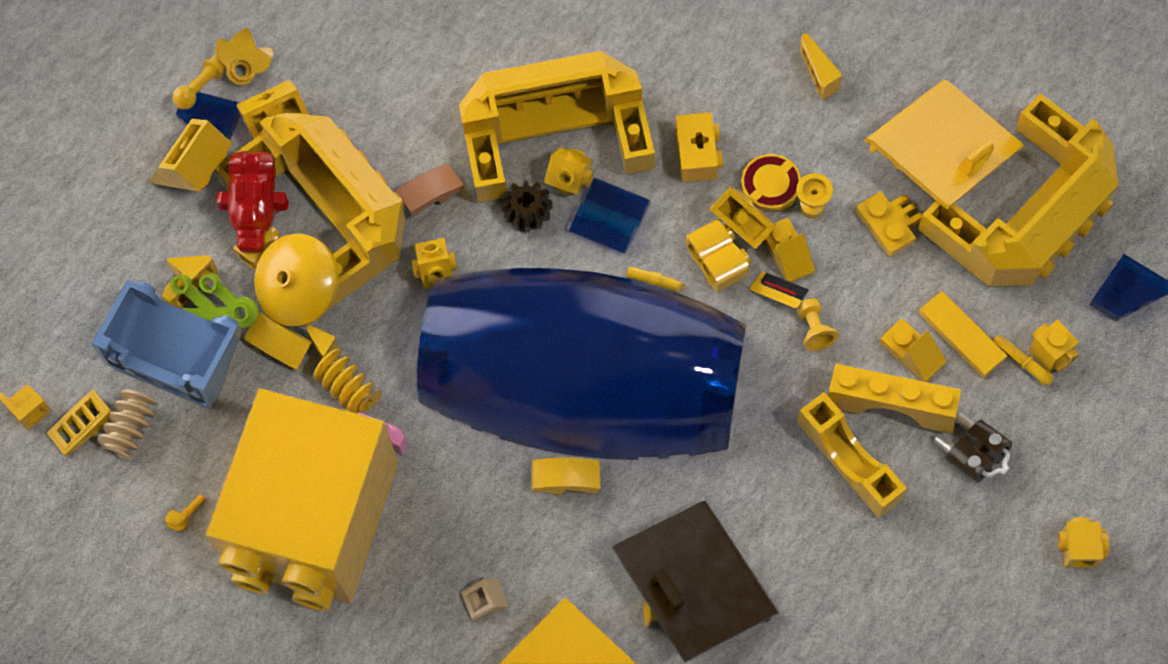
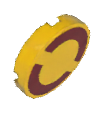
(771, 182)

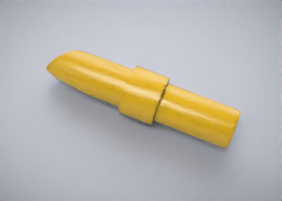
(654, 278)

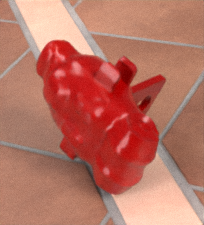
(252, 198)

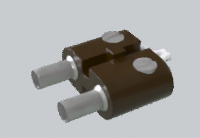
(977, 450)

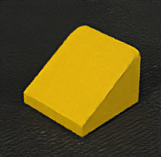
(322, 340)

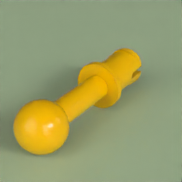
(185, 96)

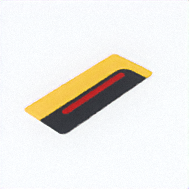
(779, 289)

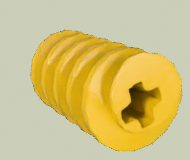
(343, 383)

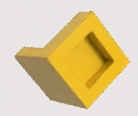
(26, 406)

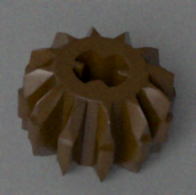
(534, 214)

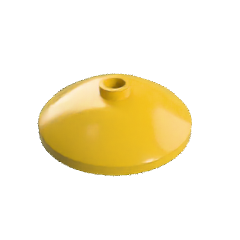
(310, 280)

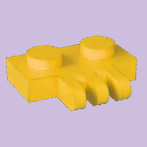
(889, 221)

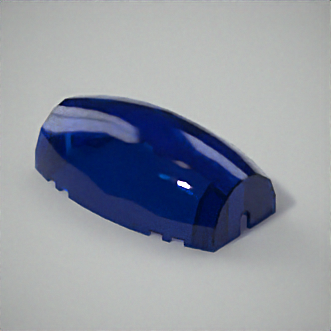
(580, 363)

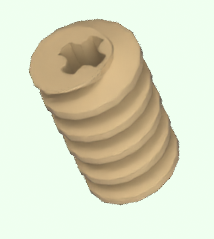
(125, 423)

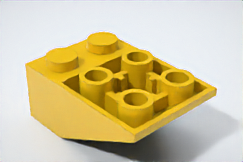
(193, 157)

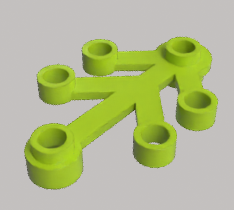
(207, 309)

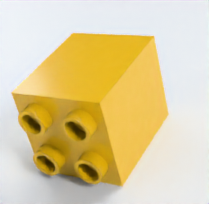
(303, 499)

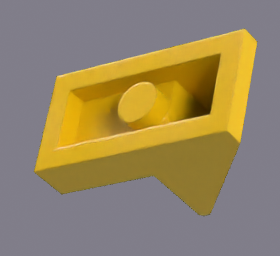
(742, 216)
(790, 251)
(191, 266)
(913, 350)

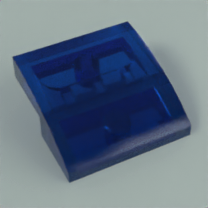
(610, 216)

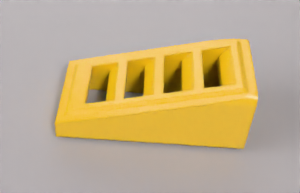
(822, 70)
(73, 416)

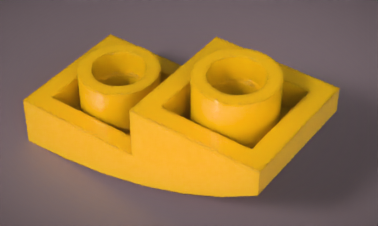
(278, 341)
(564, 474)

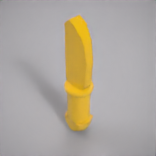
(1027, 363)

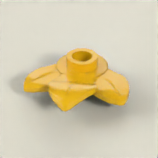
(243, 53)

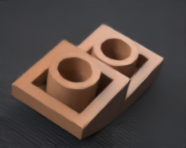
(428, 188)

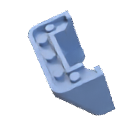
(167, 345)

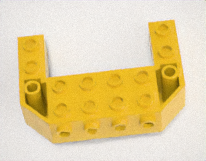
(552, 100)
(341, 186)
(1051, 219)

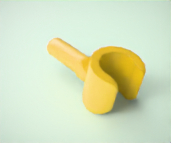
(178, 521)

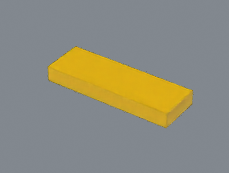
(962, 334)

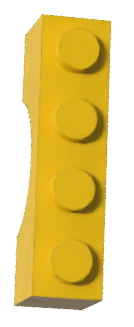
(927, 403)
(869, 478)

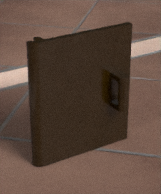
(695, 580)

